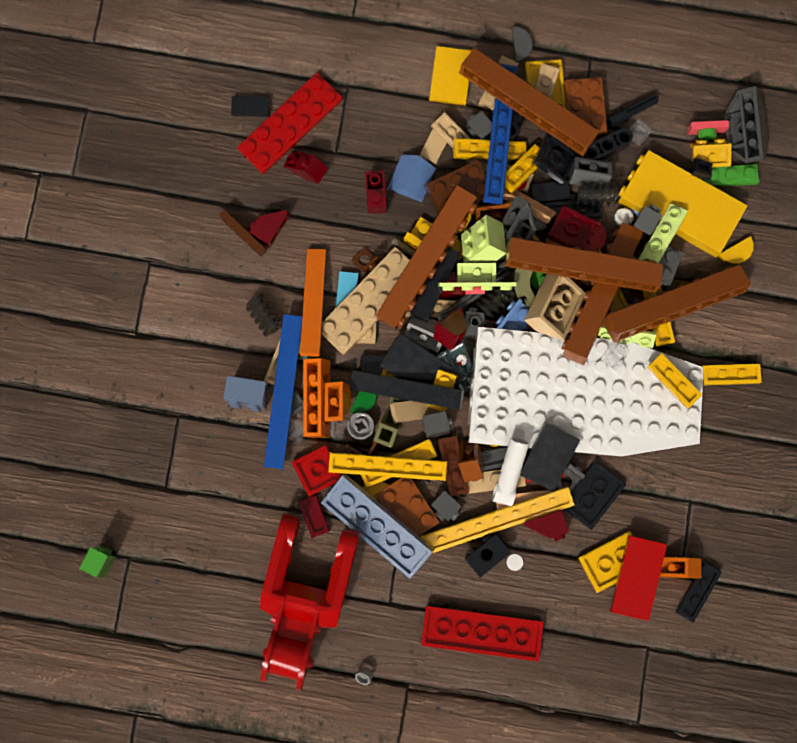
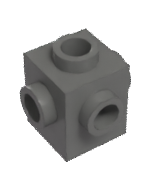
(474, 320)

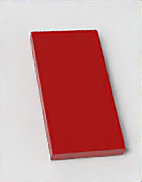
(638, 578)

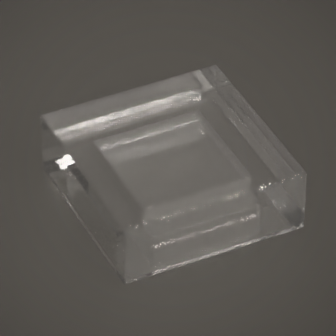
(640, 132)

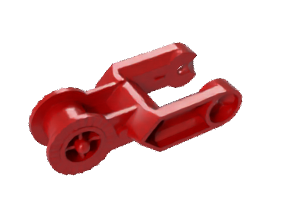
(298, 608)

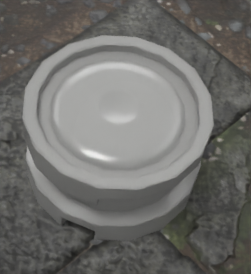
(360, 426)

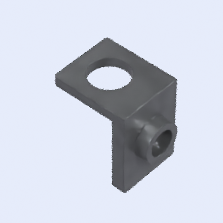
(574, 473)

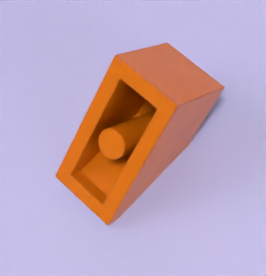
(336, 401)
(681, 567)

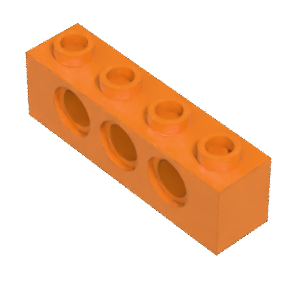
(315, 375)

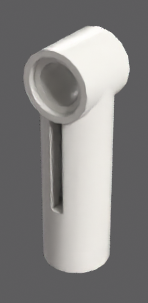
(506, 487)

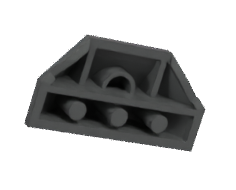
(747, 126)
(517, 223)

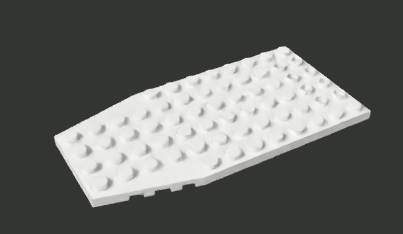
(526, 381)

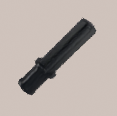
(633, 109)

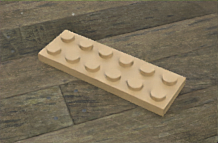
(358, 310)

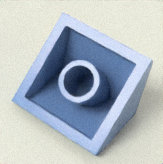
(411, 177)

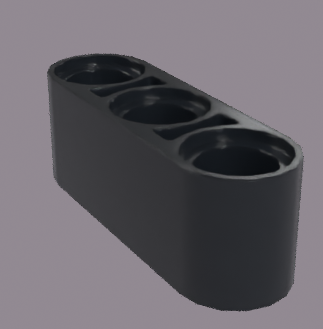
(611, 140)

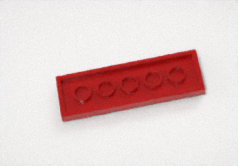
(289, 123)
(482, 633)

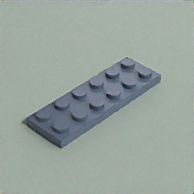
(377, 526)

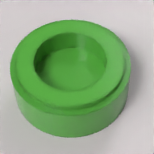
(707, 134)

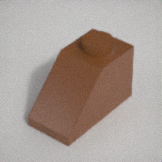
(470, 461)

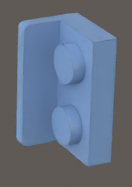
(515, 318)

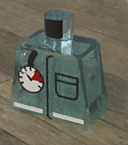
(459, 360)

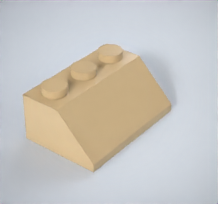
(555, 306)

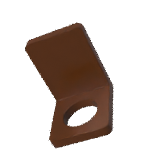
(374, 261)
(355, 450)

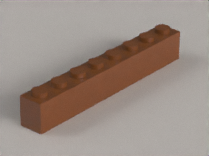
(528, 101)
(426, 258)
(583, 264)
(599, 300)
(676, 303)

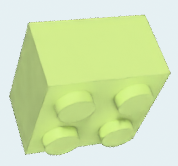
(484, 241)

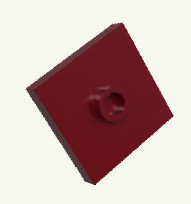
(571, 228)

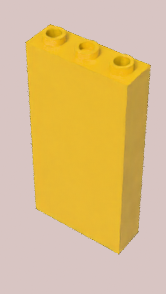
(710, 211)

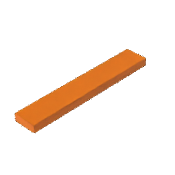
(313, 302)

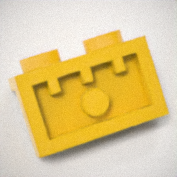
(715, 152)

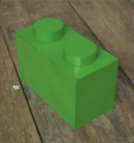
(98, 561)

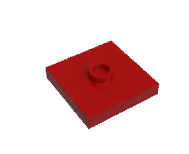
(314, 471)

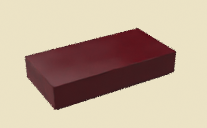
(313, 516)

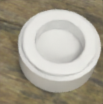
(623, 215)

